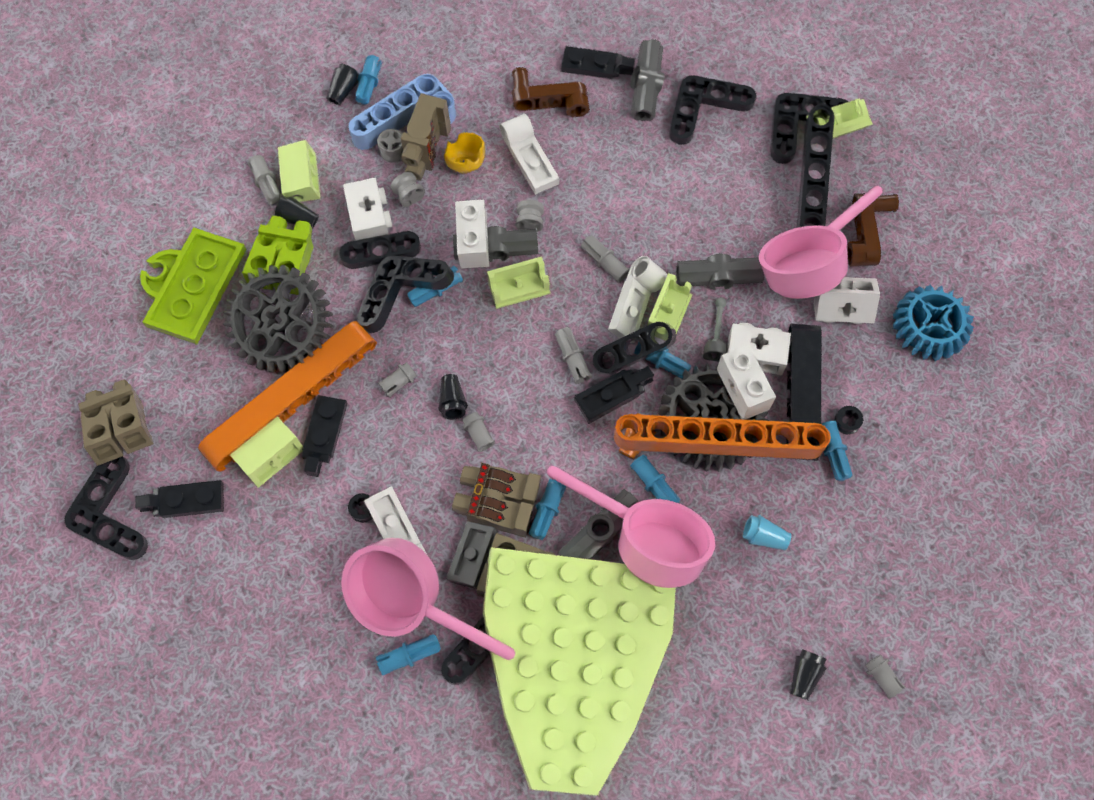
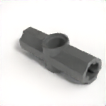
(647, 80)
(507, 243)
(719, 271)
(585, 543)

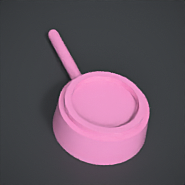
(811, 258)
(658, 537)
(395, 587)

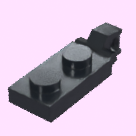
(596, 63)
(612, 393)
(323, 433)
(183, 499)

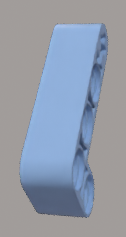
(370, 123)

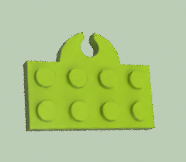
(190, 284)

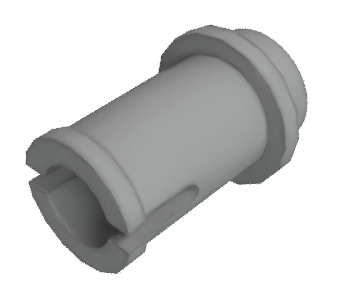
(397, 379)
(474, 425)
(884, 676)

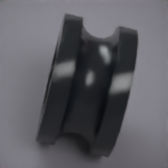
(852, 411)
(354, 512)

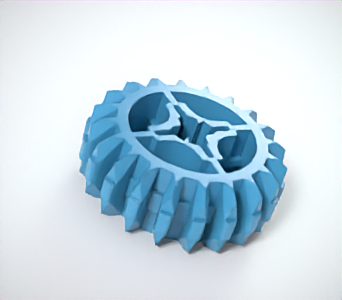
(929, 306)

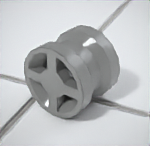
(386, 142)
(407, 189)
(530, 215)

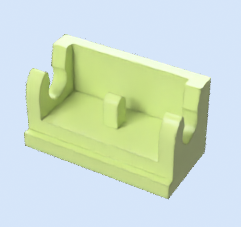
(848, 118)
(299, 171)
(518, 282)
(670, 305)
(267, 451)

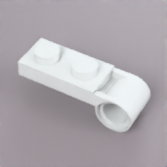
(528, 154)
(641, 281)
(391, 517)

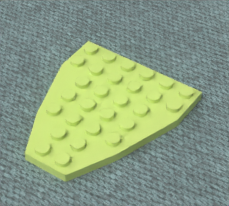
(582, 661)

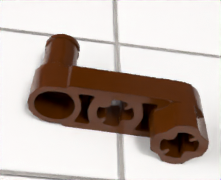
(569, 95)
(867, 248)

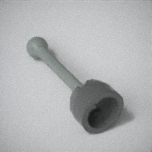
(716, 345)

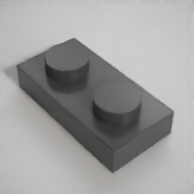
(471, 555)

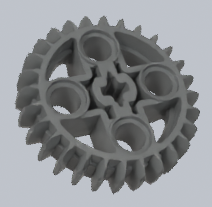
(268, 326)
(706, 405)

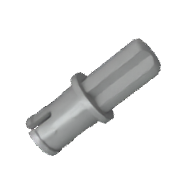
(264, 179)
(605, 258)
(573, 355)

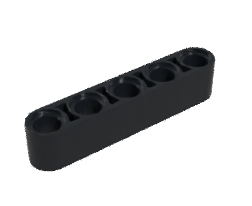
(816, 161)
(805, 376)

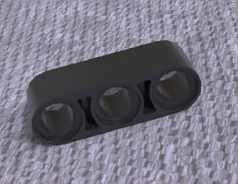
(620, 347)

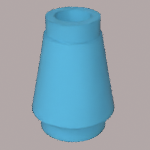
(765, 533)

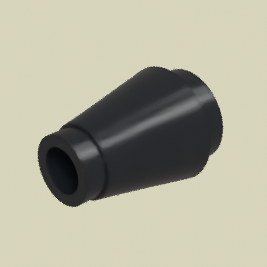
(342, 83)
(293, 211)
(452, 399)
(807, 673)

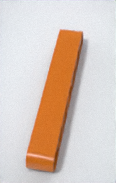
(288, 393)
(733, 429)

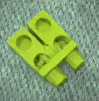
(280, 247)

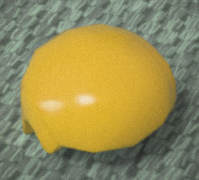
(467, 148)

